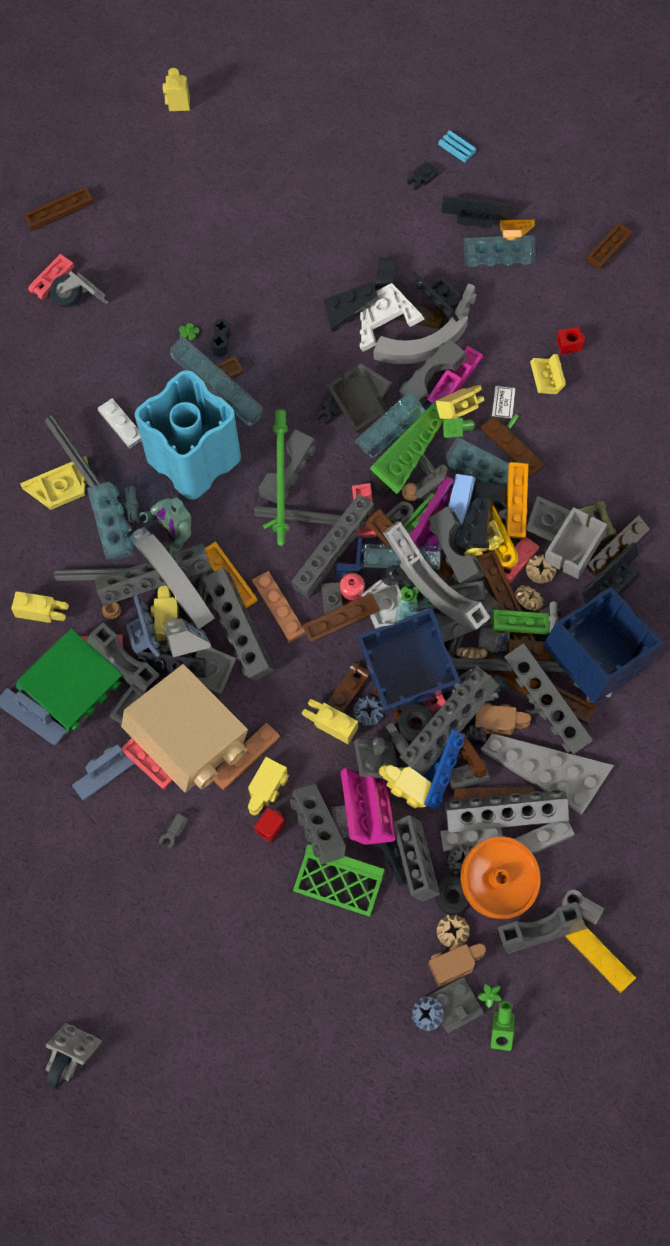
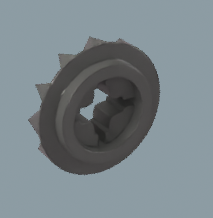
(454, 855)

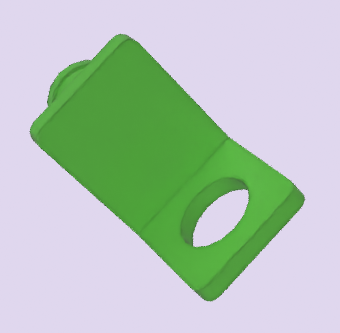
(455, 426)
(503, 1026)

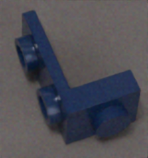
(343, 569)

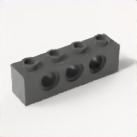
(318, 824)
(416, 858)

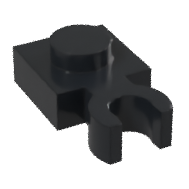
(424, 174)
(330, 408)
(476, 736)

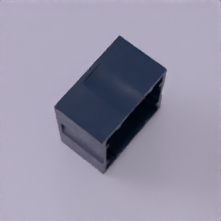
(602, 644)
(408, 661)

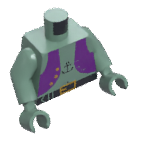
(173, 519)

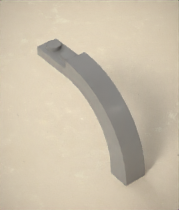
(419, 350)
(172, 576)
(455, 606)

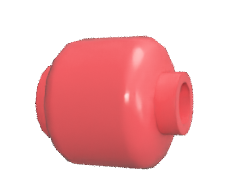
(352, 586)

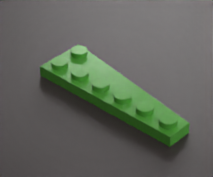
(402, 457)

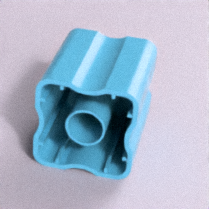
(188, 434)

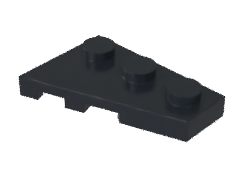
(346, 304)
(476, 525)

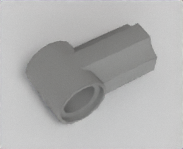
(588, 909)

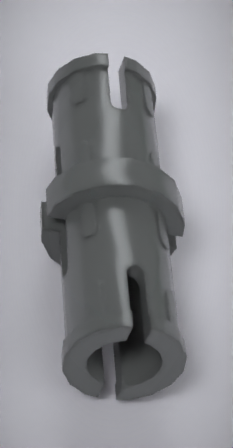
(132, 505)

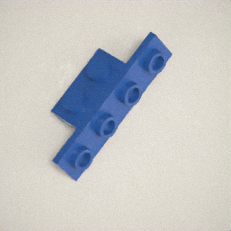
(441, 770)

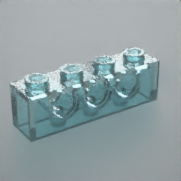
(492, 245)
(389, 425)
(478, 458)
(98, 495)

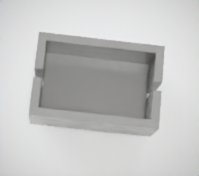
(575, 543)

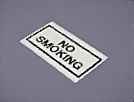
(503, 402)

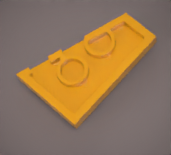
(515, 228)

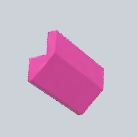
(367, 808)

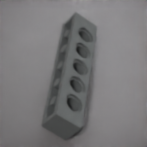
(333, 546)
(145, 577)
(522, 654)
(262, 664)
(452, 715)
(515, 817)

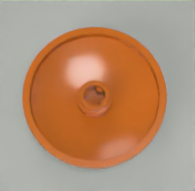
(500, 878)

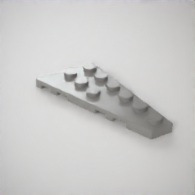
(550, 769)

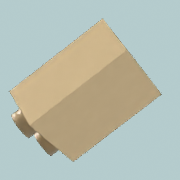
(185, 729)

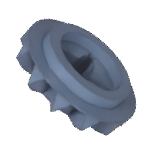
(362, 716)
(436, 1013)

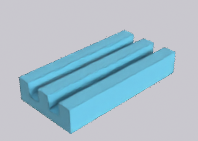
(459, 144)

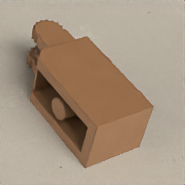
(501, 719)
(455, 963)

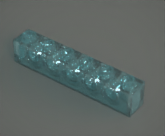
(216, 381)

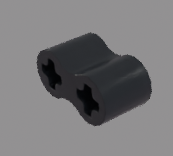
(386, 272)
(220, 337)
(496, 493)
(400, 577)

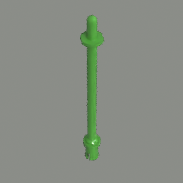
(280, 429)

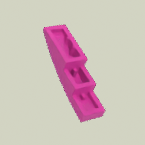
(453, 381)

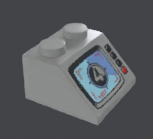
(184, 637)

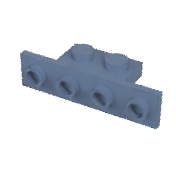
(141, 630)
(32, 715)
(102, 771)

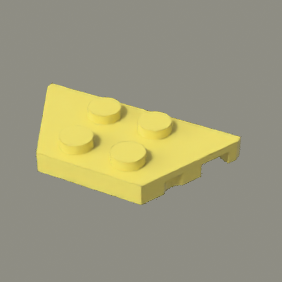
(57, 486)

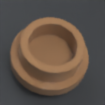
(409, 492)
(111, 611)

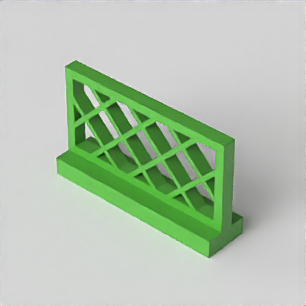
(350, 865)

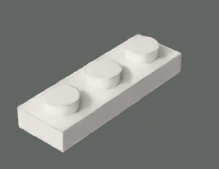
(120, 423)

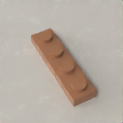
(278, 606)
(256, 747)

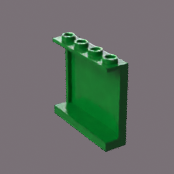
(70, 680)

